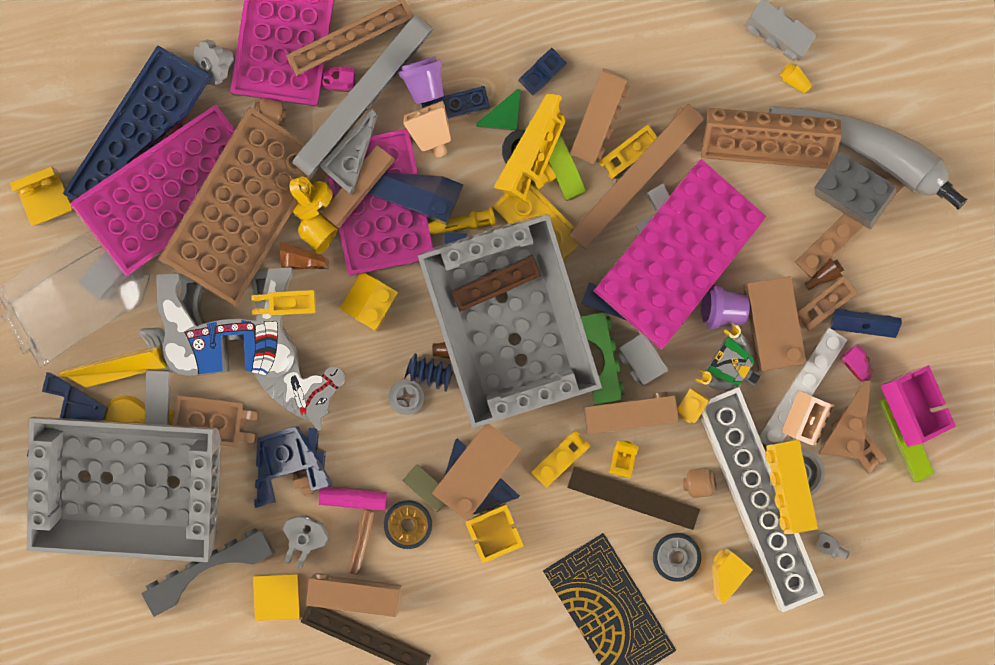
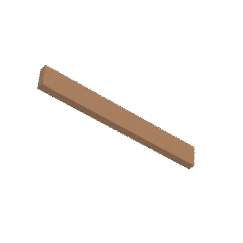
(636, 176)

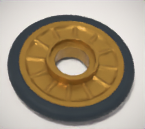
(407, 510)

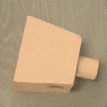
(430, 128)

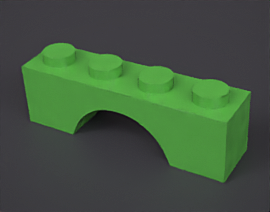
(596, 331)

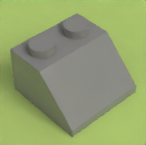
(642, 359)

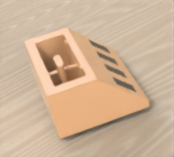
(808, 418)

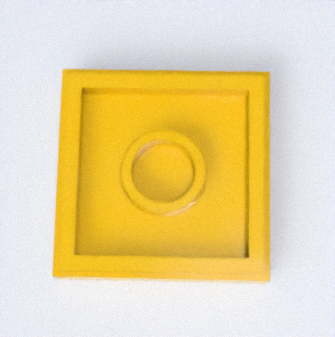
(276, 597)

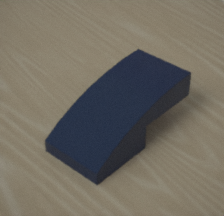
(542, 71)
(313, 436)

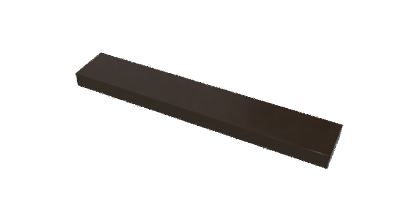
(633, 498)
(363, 637)

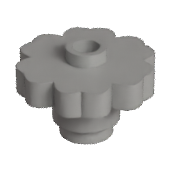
(213, 60)

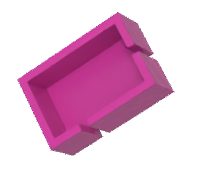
(910, 402)

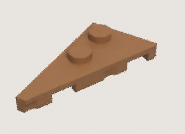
(849, 434)

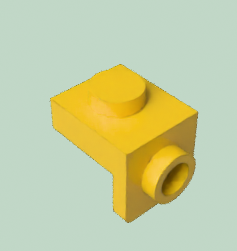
(692, 406)
(623, 458)

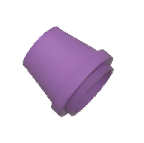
(423, 79)
(723, 306)

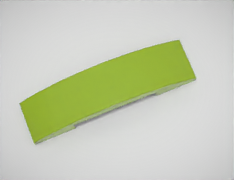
(565, 171)

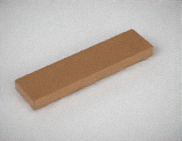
(371, 171)

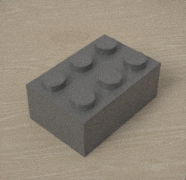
(855, 190)

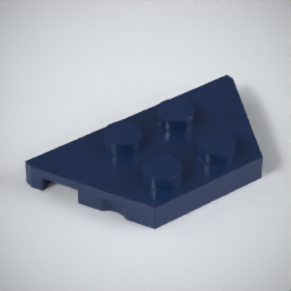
(500, 492)

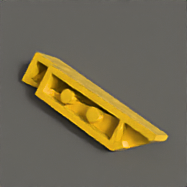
(533, 149)
(116, 367)

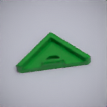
(503, 115)

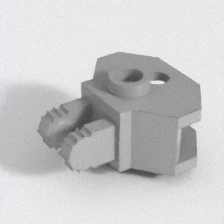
(302, 539)

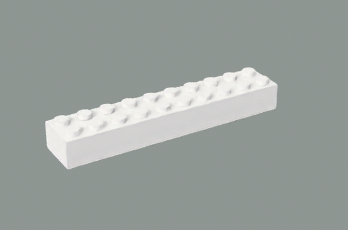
(749, 481)

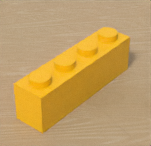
(791, 487)

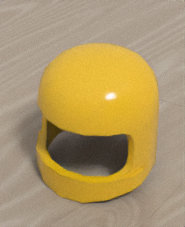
(316, 231)

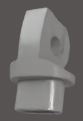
(835, 547)

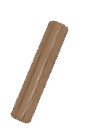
(360, 542)

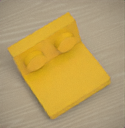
(42, 195)

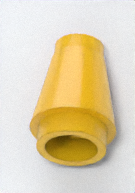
(795, 77)

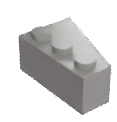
(780, 30)

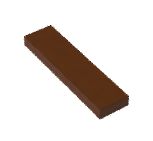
(496, 283)

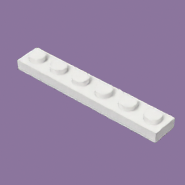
(806, 381)

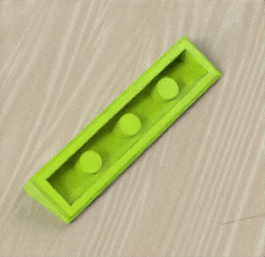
(913, 456)

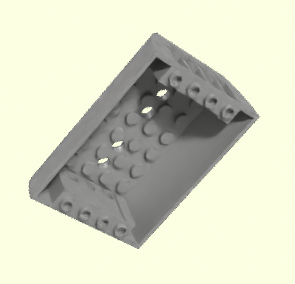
(539, 311)
(128, 513)

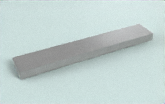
(157, 403)

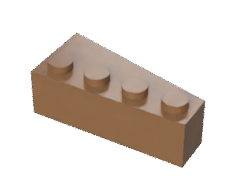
(599, 115)

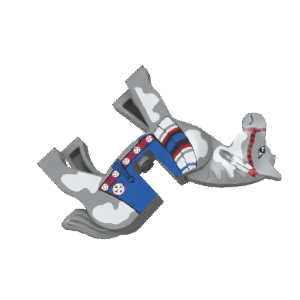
(202, 348)

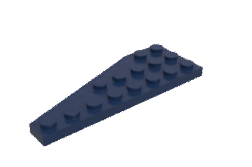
(150, 108)

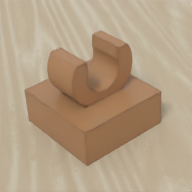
(301, 479)

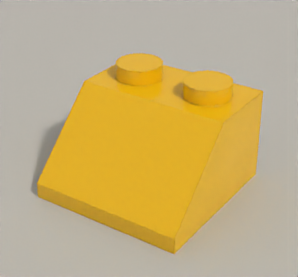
(369, 301)
(728, 574)

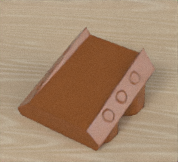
(301, 259)

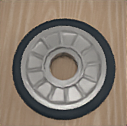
(682, 570)

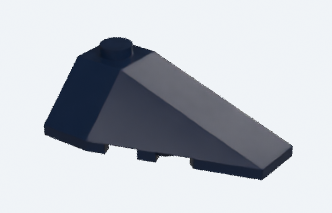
(422, 194)

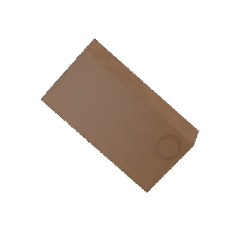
(775, 324)
(631, 414)
(476, 471)
(353, 595)

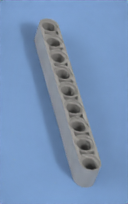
(362, 95)

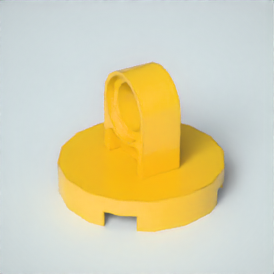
(310, 197)

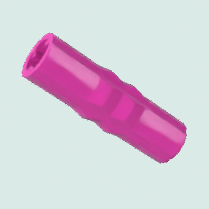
(353, 498)

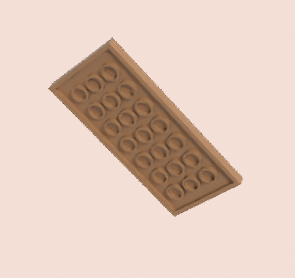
(238, 209)

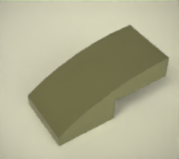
(423, 486)

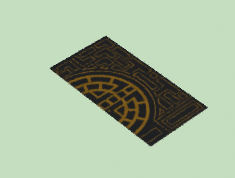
(608, 606)

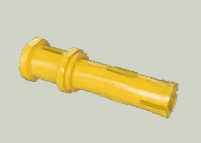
(471, 220)

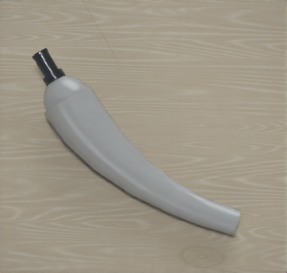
(895, 153)

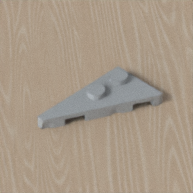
(347, 158)

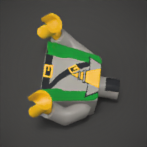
(730, 363)

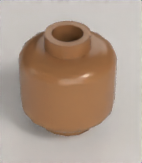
(271, 109)
(700, 482)

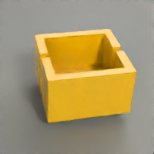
(494, 533)

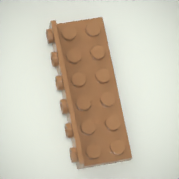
(771, 138)

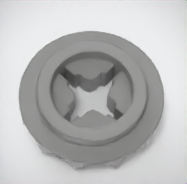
(400, 405)

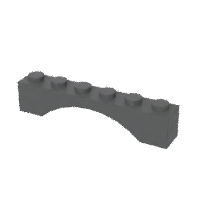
(167, 593)

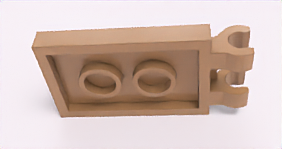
(219, 414)

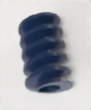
(429, 372)

